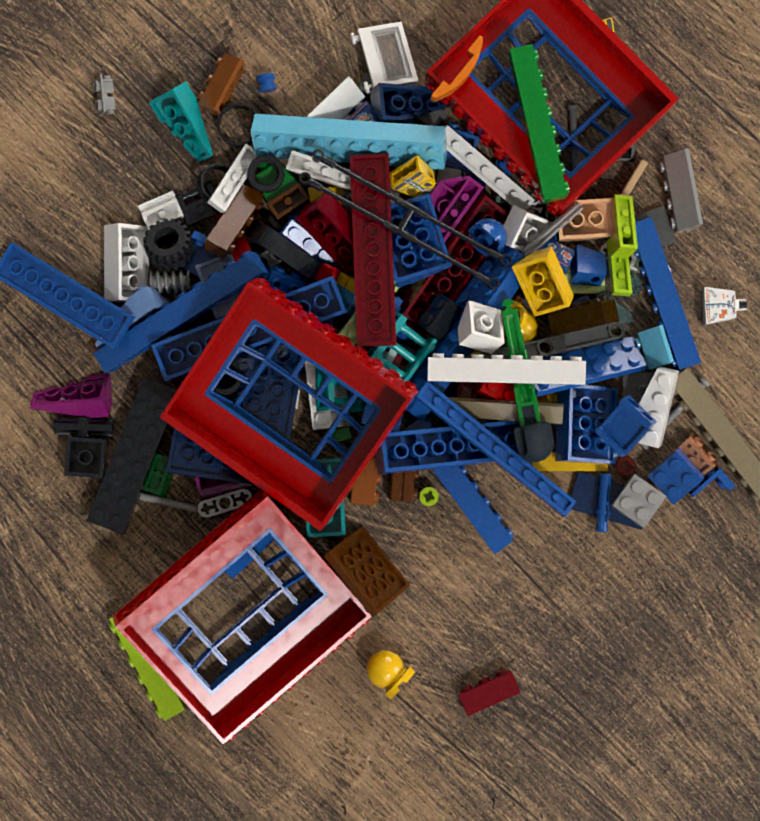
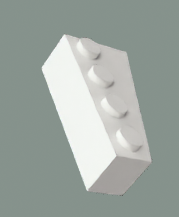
(657, 403)

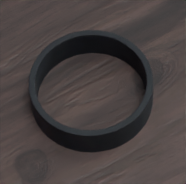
(236, 105)
(203, 194)

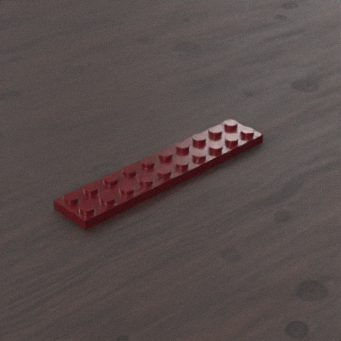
(373, 253)

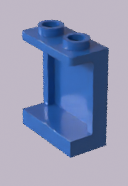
(625, 426)

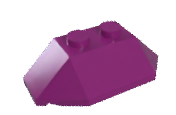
(453, 199)

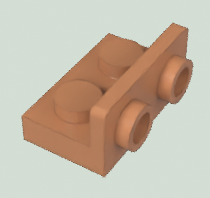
(698, 453)

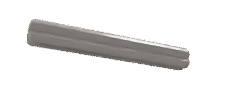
(552, 229)

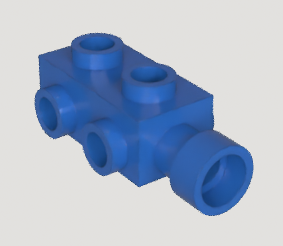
(287, 281)

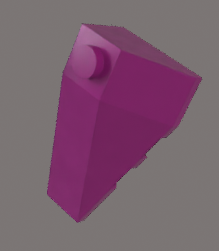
(83, 399)

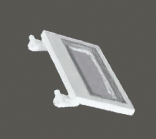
(386, 55)

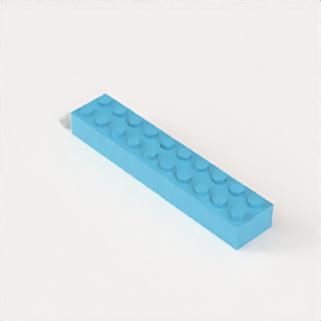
(342, 138)

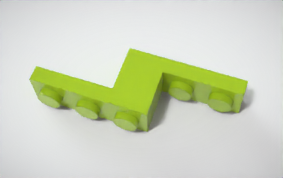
(622, 245)

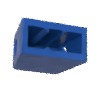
(588, 267)

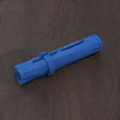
(603, 503)

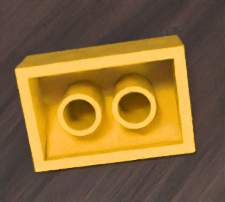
(543, 282)

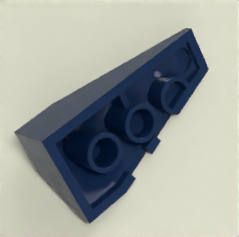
(402, 102)

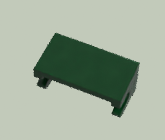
(158, 479)

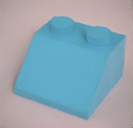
(654, 347)

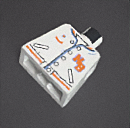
(720, 305)

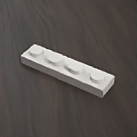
(232, 180)

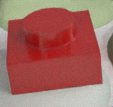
(326, 271)

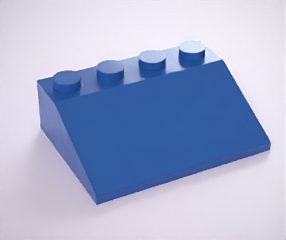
(409, 259)
(583, 412)

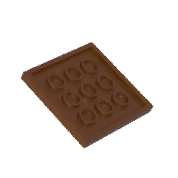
(367, 571)

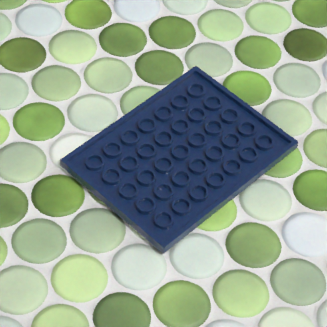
(269, 399)

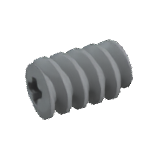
(170, 282)

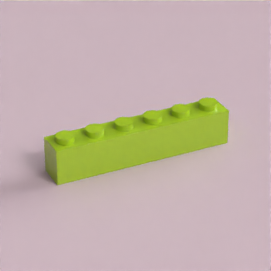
(164, 697)

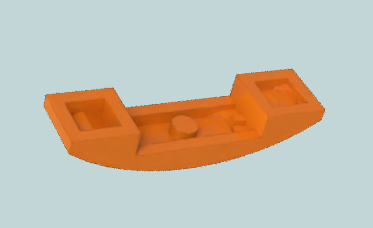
(444, 88)

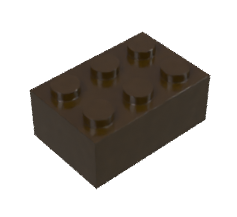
(583, 316)

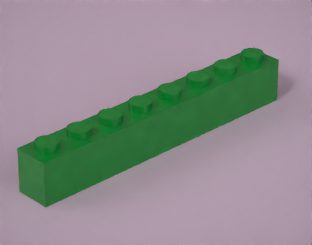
(537, 123)

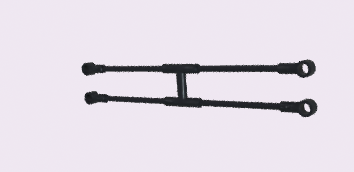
(410, 210)

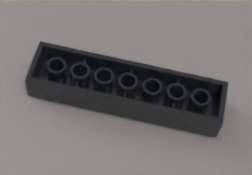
(132, 458)

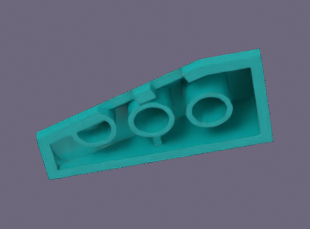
(182, 114)

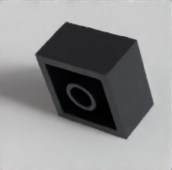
(86, 457)

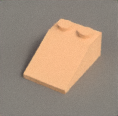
(592, 222)

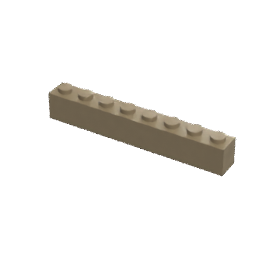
(719, 431)

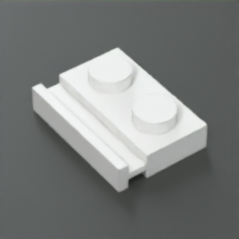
(161, 208)

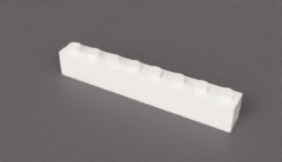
(507, 370)

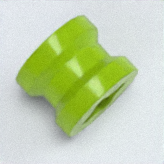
(428, 496)

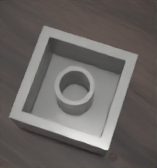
(638, 500)

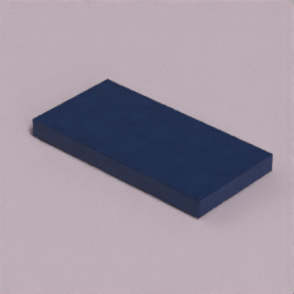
(586, 494)

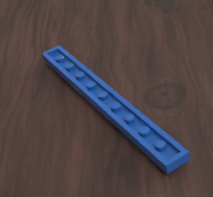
(495, 449)

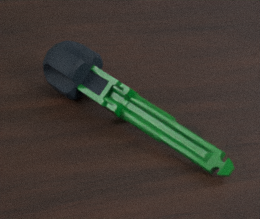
(532, 438)

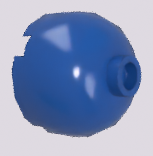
(488, 233)

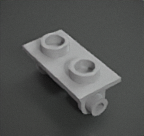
(102, 88)

